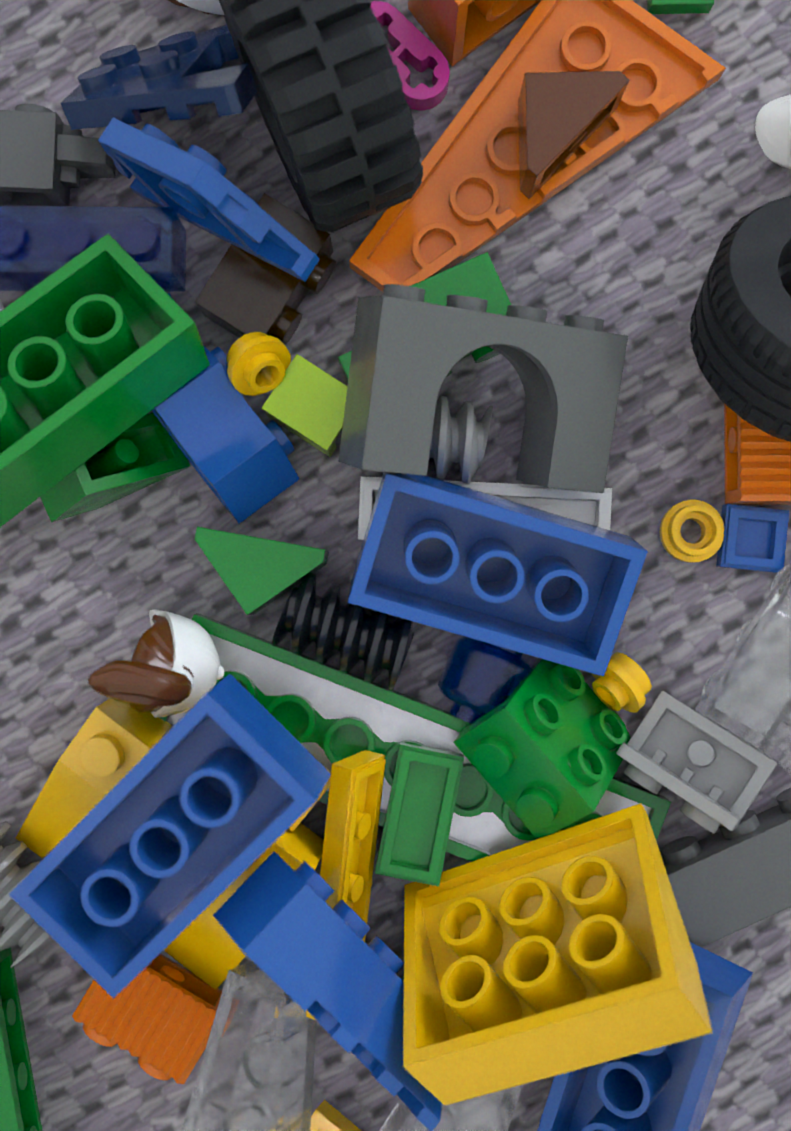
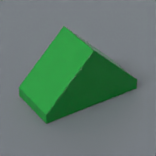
(256, 567)

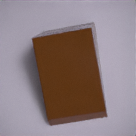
(558, 116)

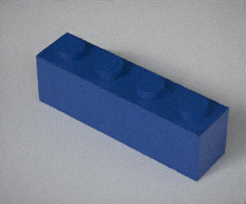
(328, 970)

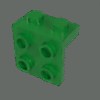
(547, 748)

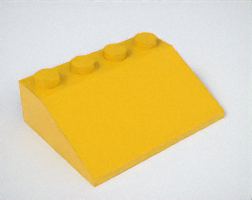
(89, 768)
(546, 961)

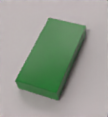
(419, 814)

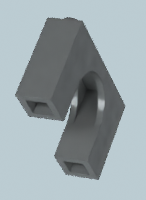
(411, 345)

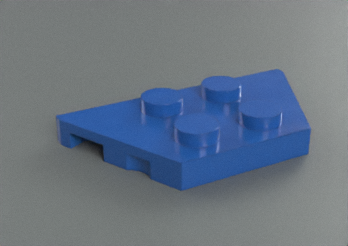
(202, 195)

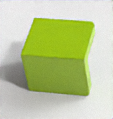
(309, 404)

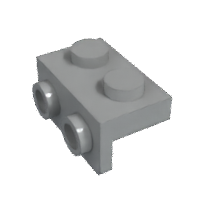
(697, 762)

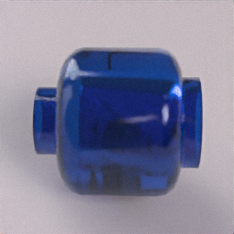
(480, 677)

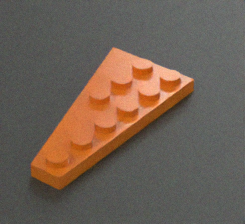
(474, 168)

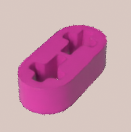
(418, 52)

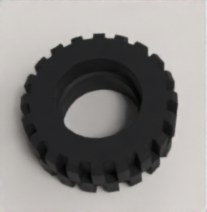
(330, 104)

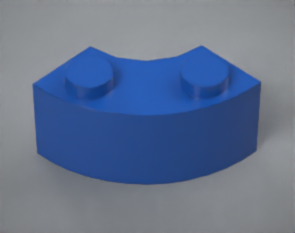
(227, 441)

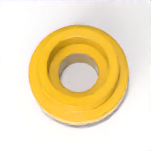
(257, 363)
(711, 531)
(622, 684)

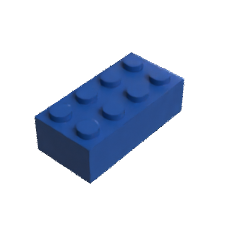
(496, 571)
(172, 835)
(660, 1086)

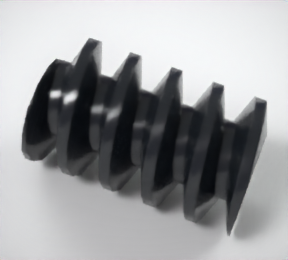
(344, 630)

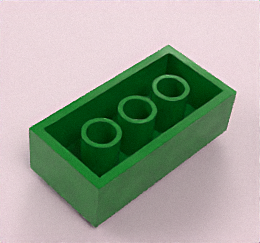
(83, 366)

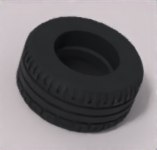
(745, 319)

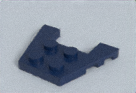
(171, 76)

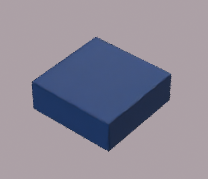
(753, 538)

